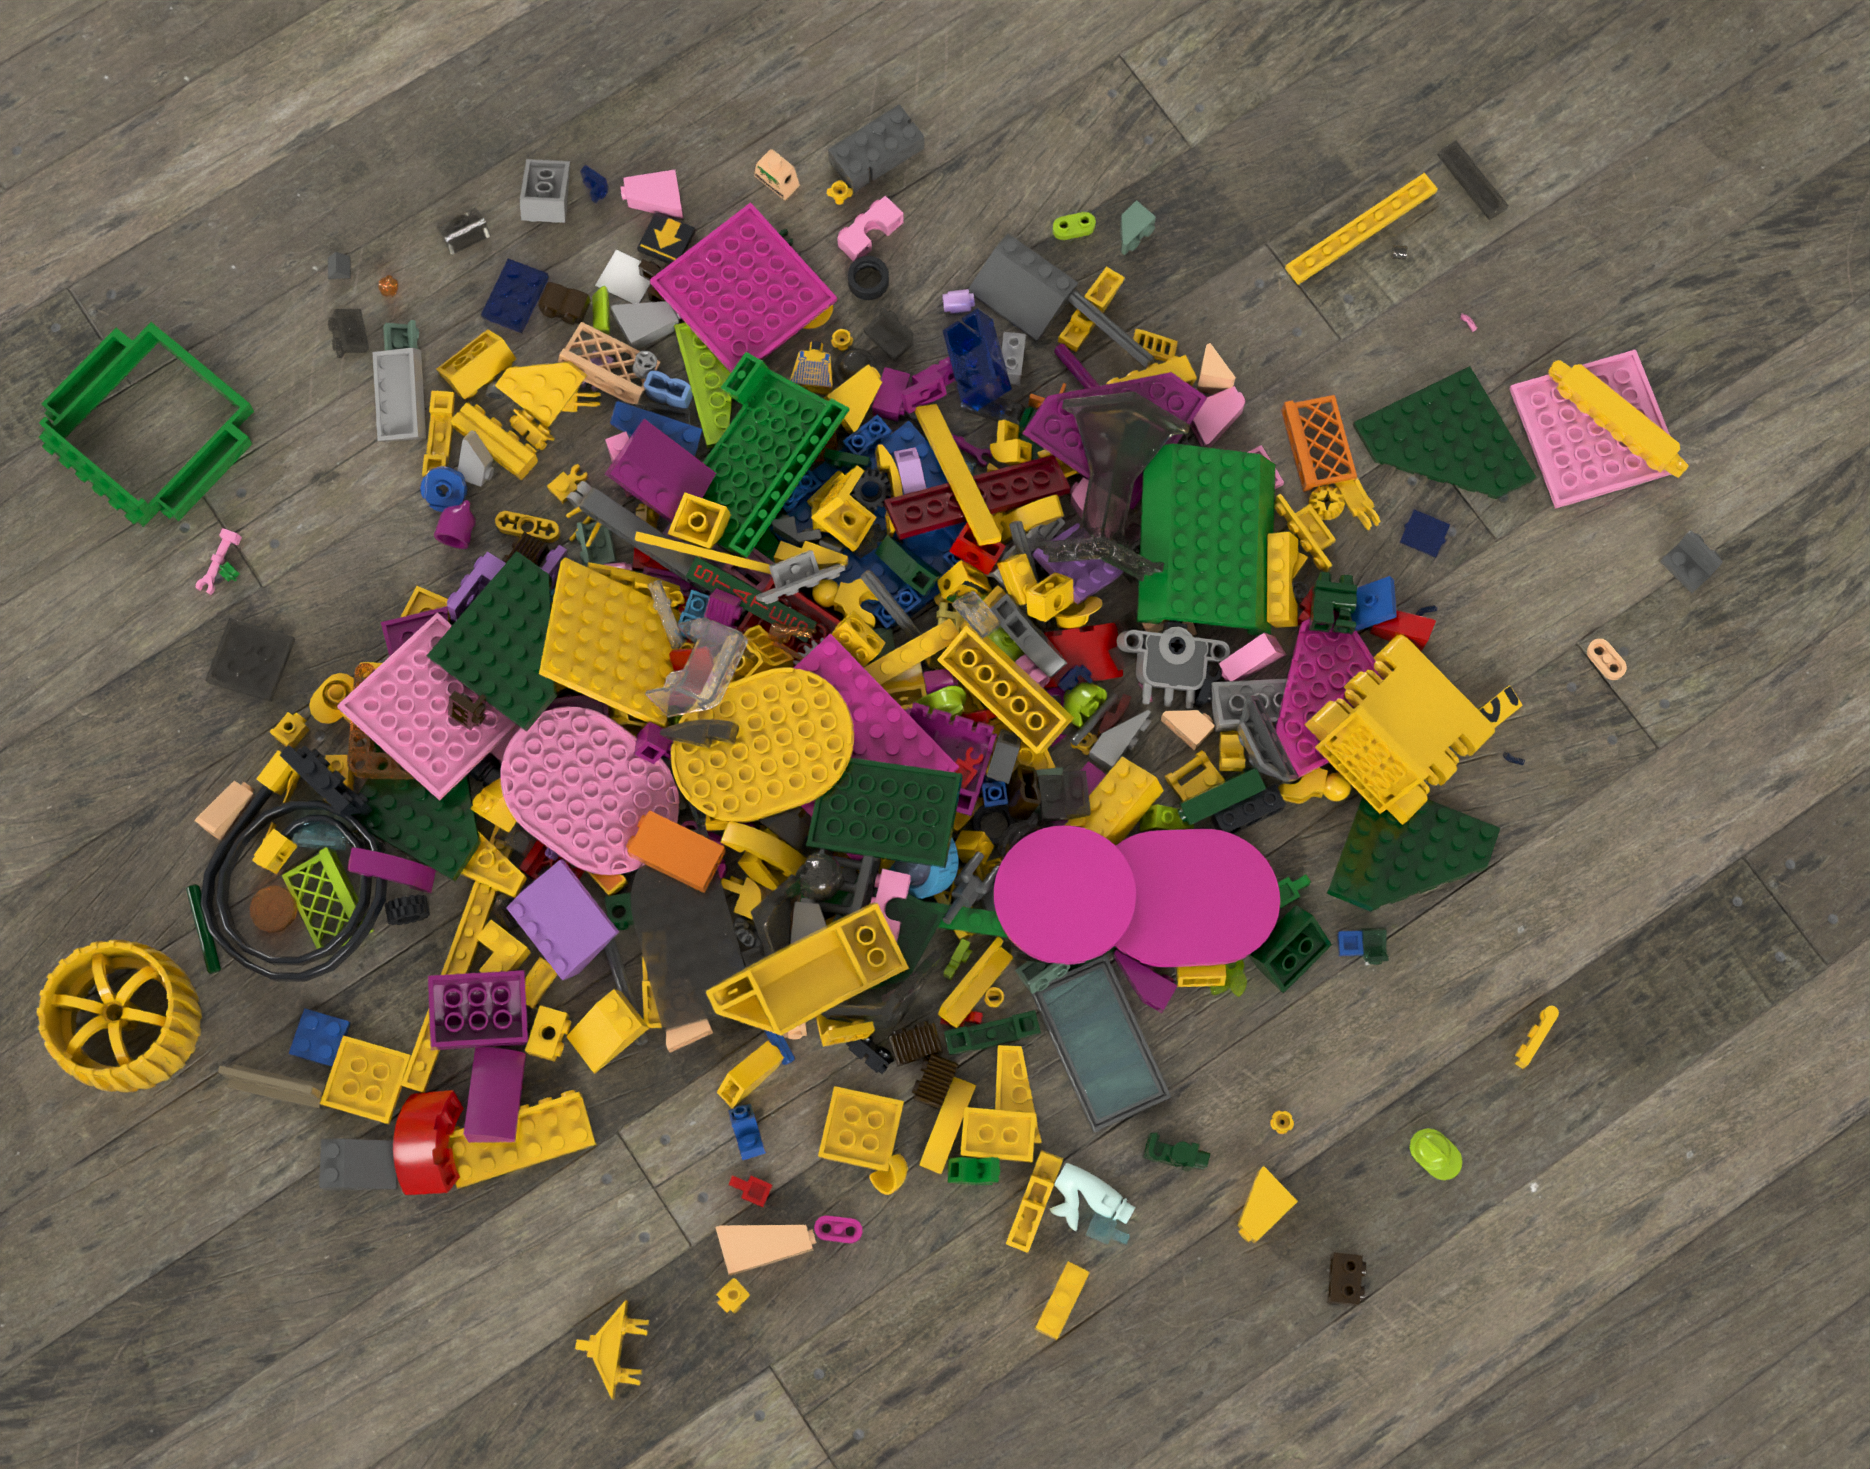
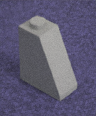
(645, 321)
(806, 919)

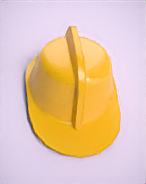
(1077, 615)
(328, 696)

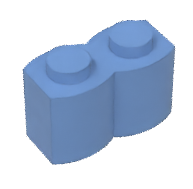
(666, 390)

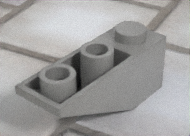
(1116, 741)

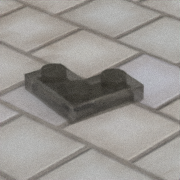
(1125, 623)

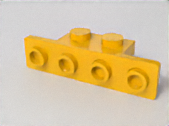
(1310, 529)

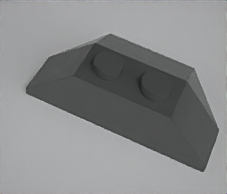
(1263, 742)

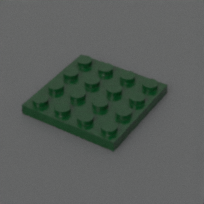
(917, 928)

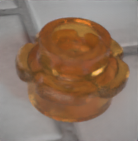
(388, 286)

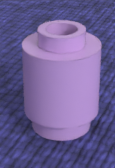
(958, 301)

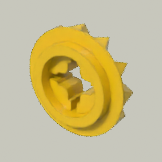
(1334, 508)

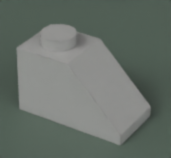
(475, 460)

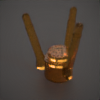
(781, 633)

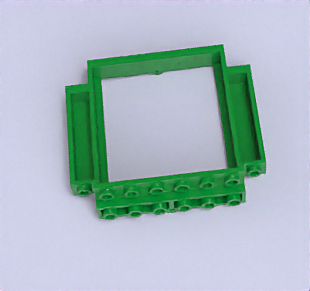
(94, 381)

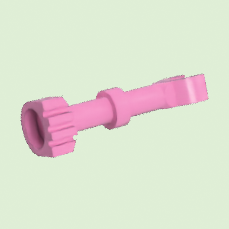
(227, 538)

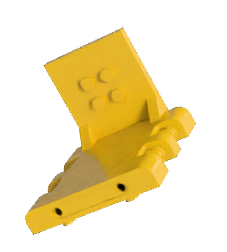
(1399, 730)

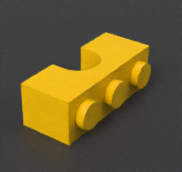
(1062, 1300)

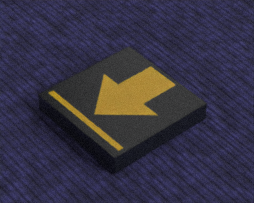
(665, 238)

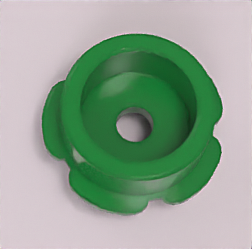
(229, 572)

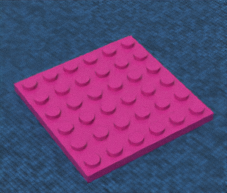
(743, 289)

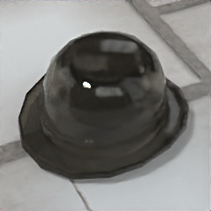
(851, 362)

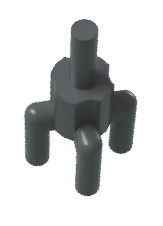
(969, 887)

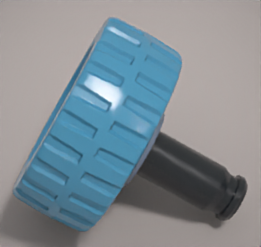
(928, 879)

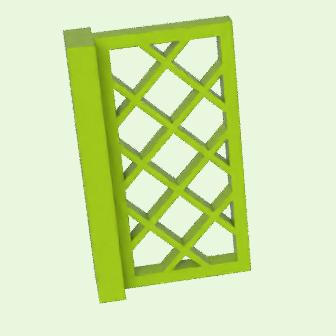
(342, 888)

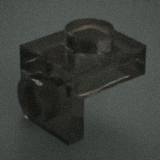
(503, 915)

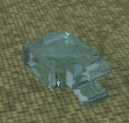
(1104, 1229)

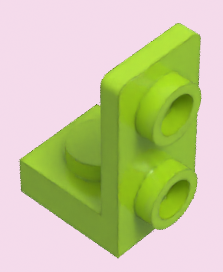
(1162, 818)

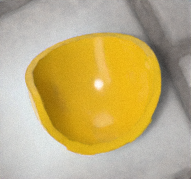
(890, 1181)

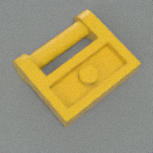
(1201, 782)

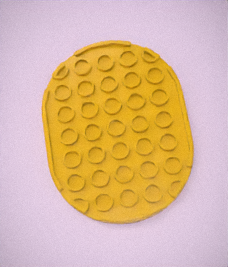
(786, 752)

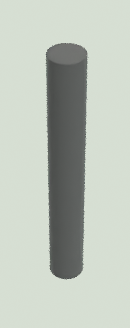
(1094, 719)

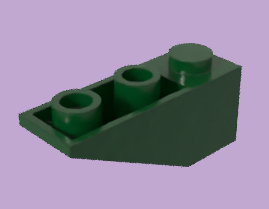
(908, 565)

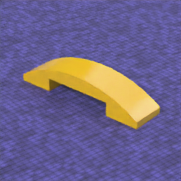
(439, 431)
(887, 465)
(1032, 515)
(772, 850)
(947, 1125)

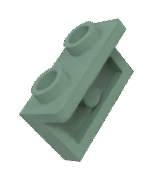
(400, 335)
(602, 547)
(1038, 975)

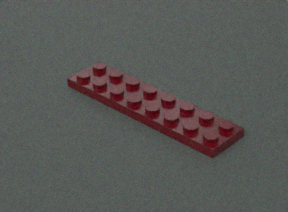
(1000, 489)

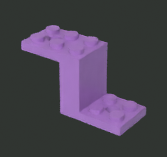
(485, 570)

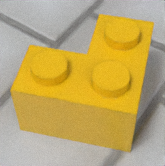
(506, 949)

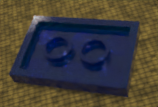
(515, 295)

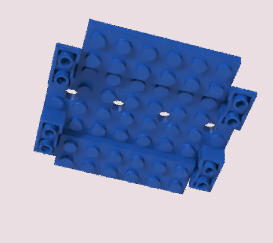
(929, 546)

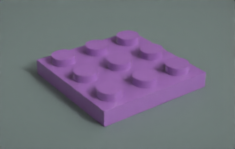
(1087, 575)

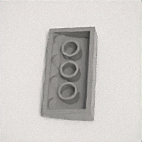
(1230, 697)

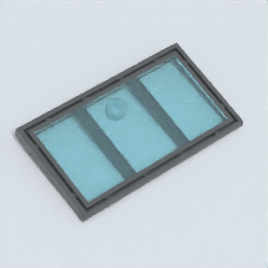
(1101, 1044)

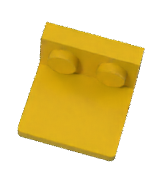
(838, 1032)

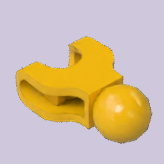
(845, 597)
(1316, 784)

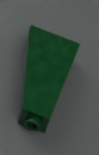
(1221, 796)

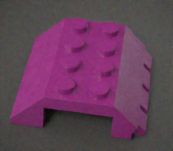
(955, 739)

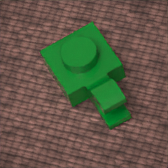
(1290, 889)

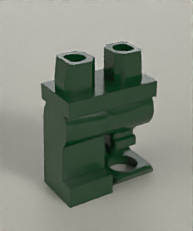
(1333, 596)
(1178, 1155)

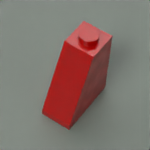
(1412, 626)

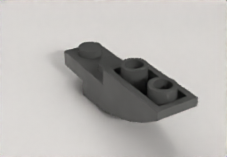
(1028, 636)

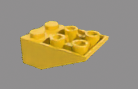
(906, 686)

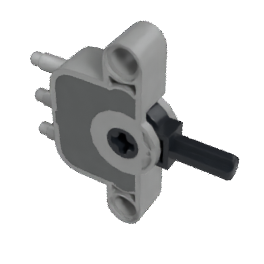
(1168, 668)

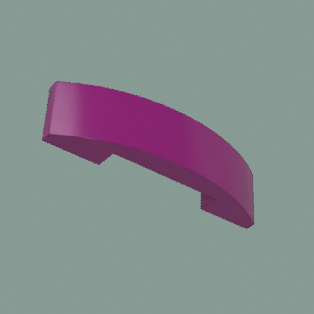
(392, 869)

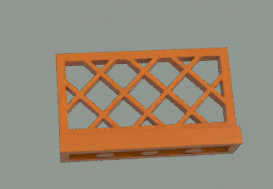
(1299, 441)

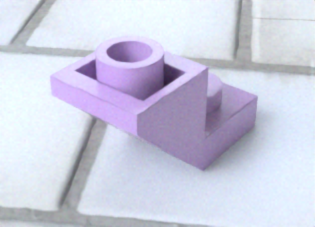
(910, 470)

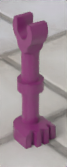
(977, 453)

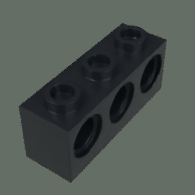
(1249, 811)

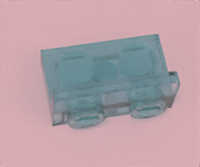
(320, 837)

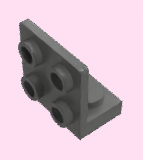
(1692, 561)

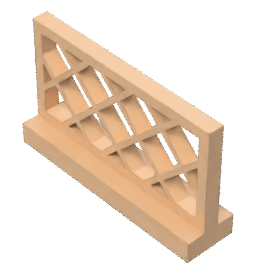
(601, 375)

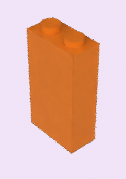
(675, 851)

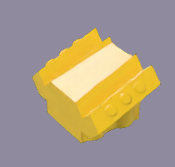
(760, 655)

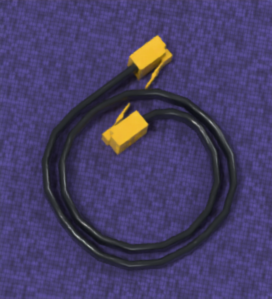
(272, 855)

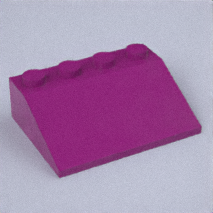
(659, 471)
(477, 1010)

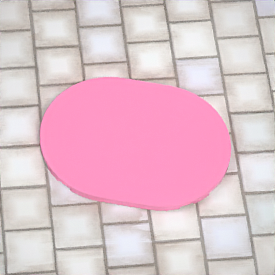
(584, 788)

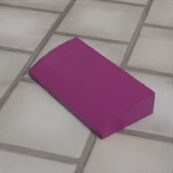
(494, 1095)

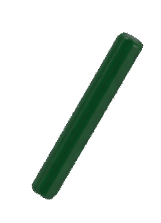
(205, 938)

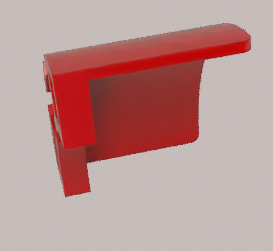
(1088, 647)
(422, 1143)

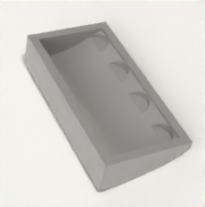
(399, 395)

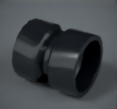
(486, 770)

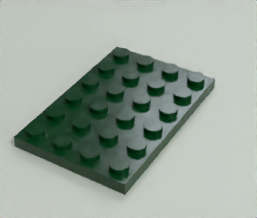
(888, 813)

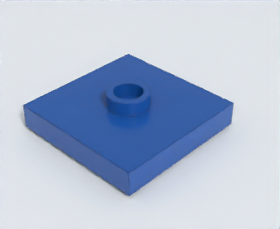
(1375, 603)

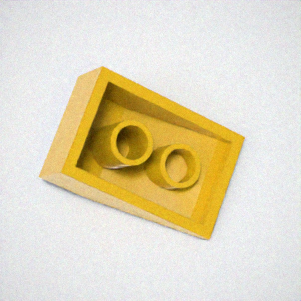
(493, 807)
(607, 1030)

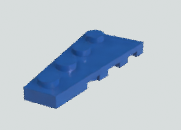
(628, 418)

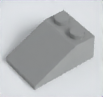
(545, 191)

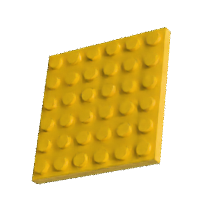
(606, 642)

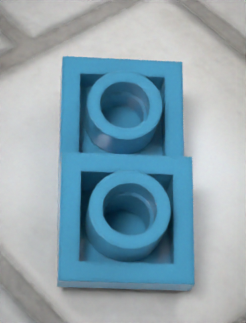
(695, 607)

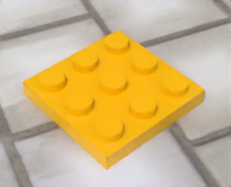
(365, 1080)
(861, 1129)

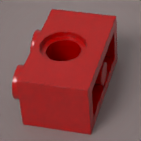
(980, 557)

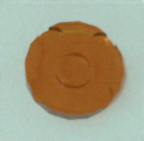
(273, 909)

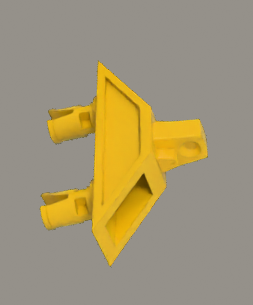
(607, 1346)

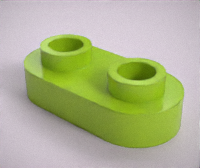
(1075, 227)

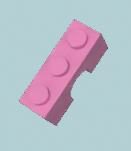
(881, 216)
(891, 886)

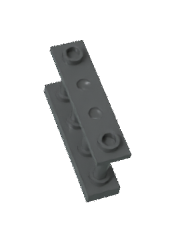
(862, 890)

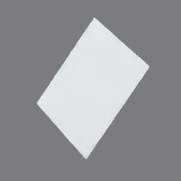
(623, 278)

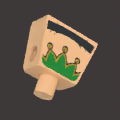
(774, 171)

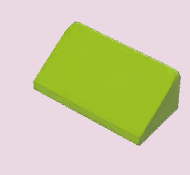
(601, 310)

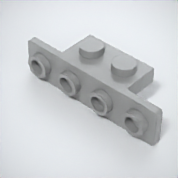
(796, 573)

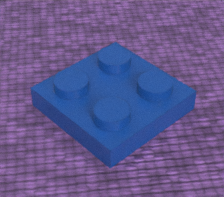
(318, 1037)

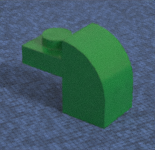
(973, 1171)

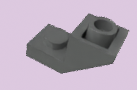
(786, 528)
(1004, 756)

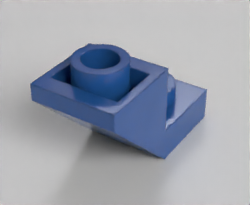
(993, 792)
(746, 1131)

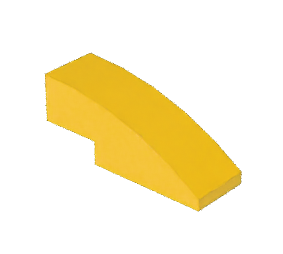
(823, 556)

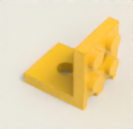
(840, 504)

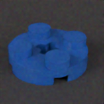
(452, 479)

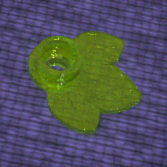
(1234, 980)

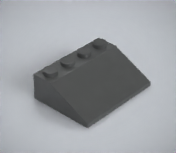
(1023, 287)

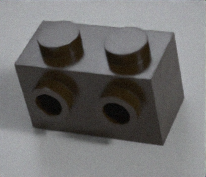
(1345, 1279)

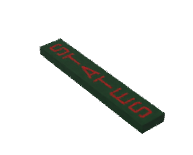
(714, 577)

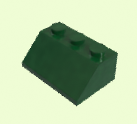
(1291, 948)

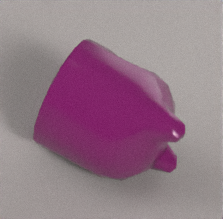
(456, 526)

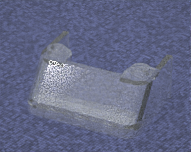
(706, 671)

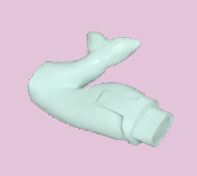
(1098, 1194)

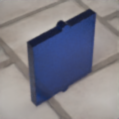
(1424, 533)

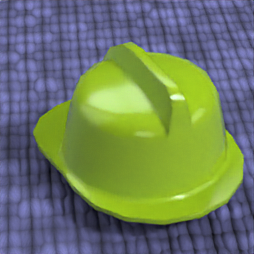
(948, 699)
(1436, 1154)

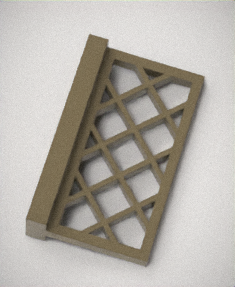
(273, 1085)

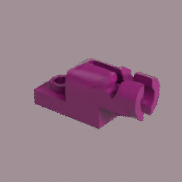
(928, 385)

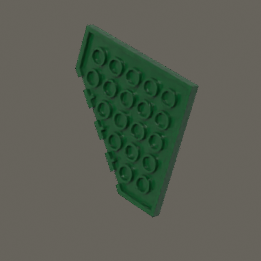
(1448, 436)
(501, 643)
(420, 825)
(1394, 860)

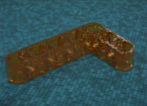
(366, 752)

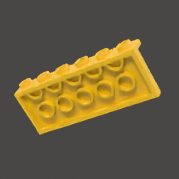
(542, 1134)

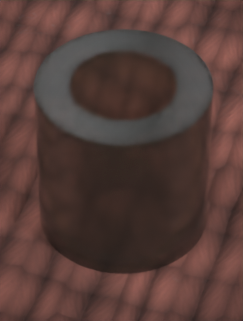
(1399, 252)

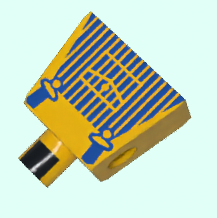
(813, 370)

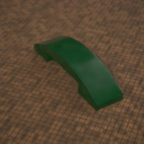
(992, 1033)

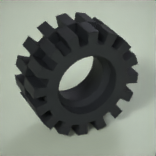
(883, 493)
(407, 909)

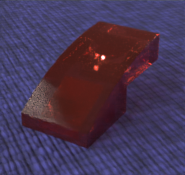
(1110, 719)

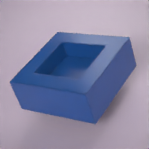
(1350, 943)

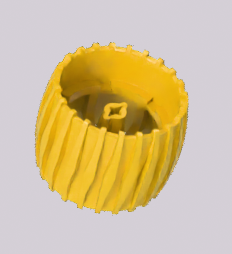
(65, 996)

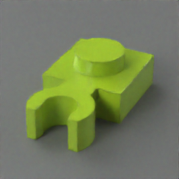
(960, 955)

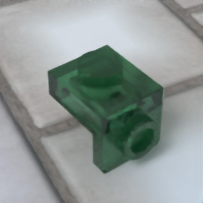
(1374, 945)

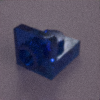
(595, 182)
(1070, 679)

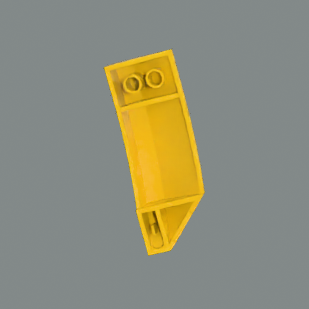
(812, 973)

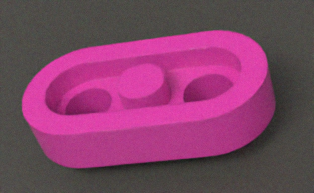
(838, 1229)

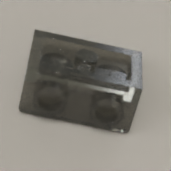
(348, 332)

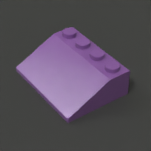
(562, 920)

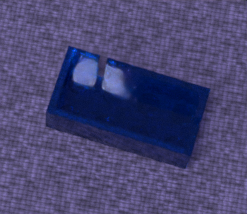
(977, 360)

